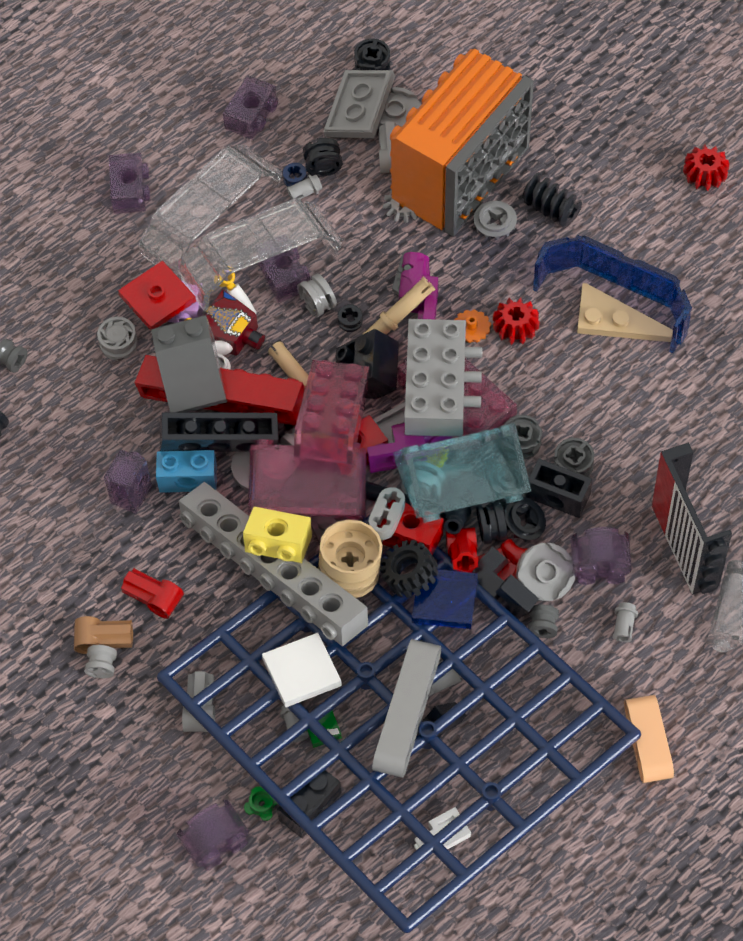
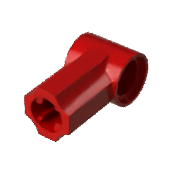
(463, 549)
(158, 596)

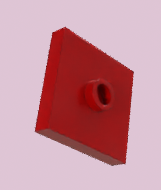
(157, 295)

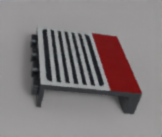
(697, 555)

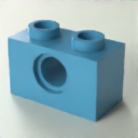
(185, 470)

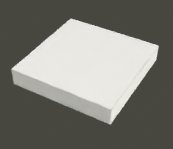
(301, 670)

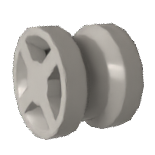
(100, 661)

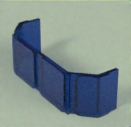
(619, 269)

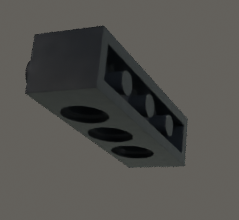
(216, 431)

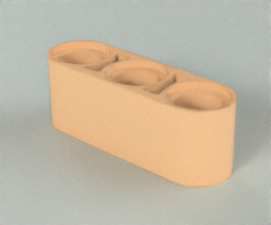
(652, 748)

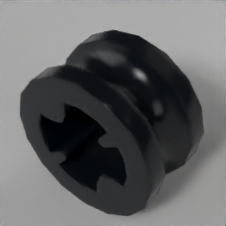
(356, 313)

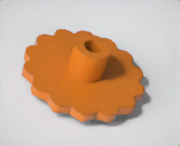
(476, 325)

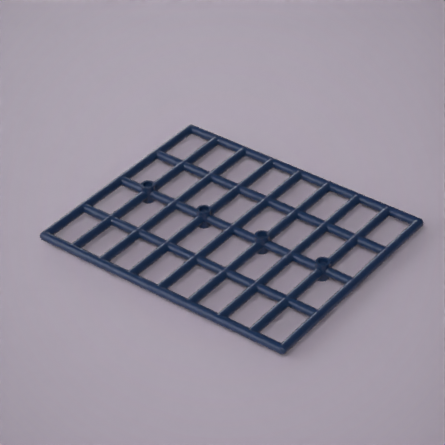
(426, 738)

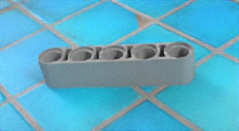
(406, 708)

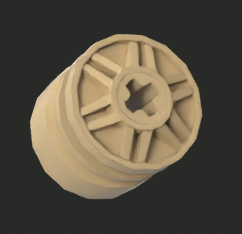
(351, 556)

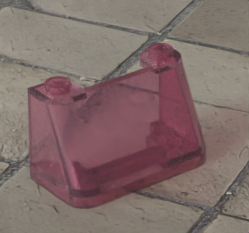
(306, 485)

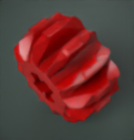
(706, 167)
(516, 320)

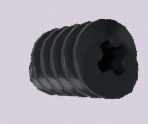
(550, 202)

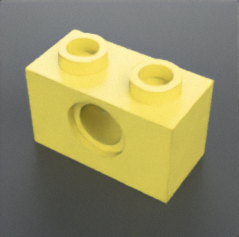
(277, 534)

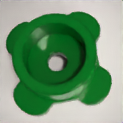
(252, 807)

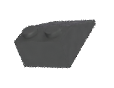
(189, 365)

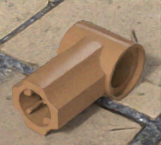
(93, 631)

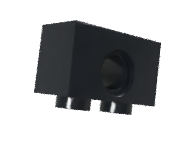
(559, 488)

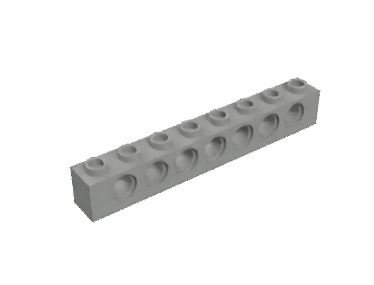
(297, 584)

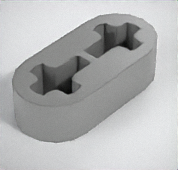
(392, 515)

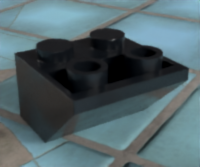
(379, 354)

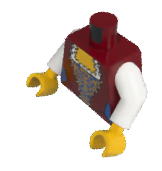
(233, 320)

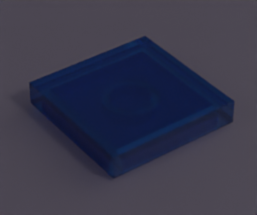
(447, 601)

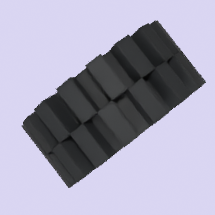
(417, 578)

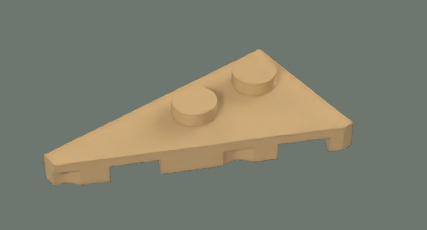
(609, 317)

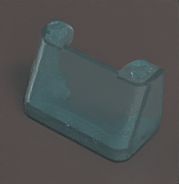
(463, 472)

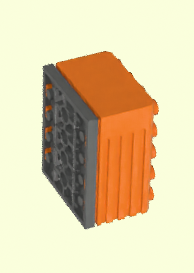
(461, 140)

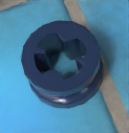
(293, 168)

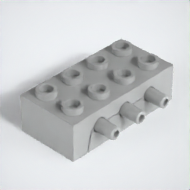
(437, 377)

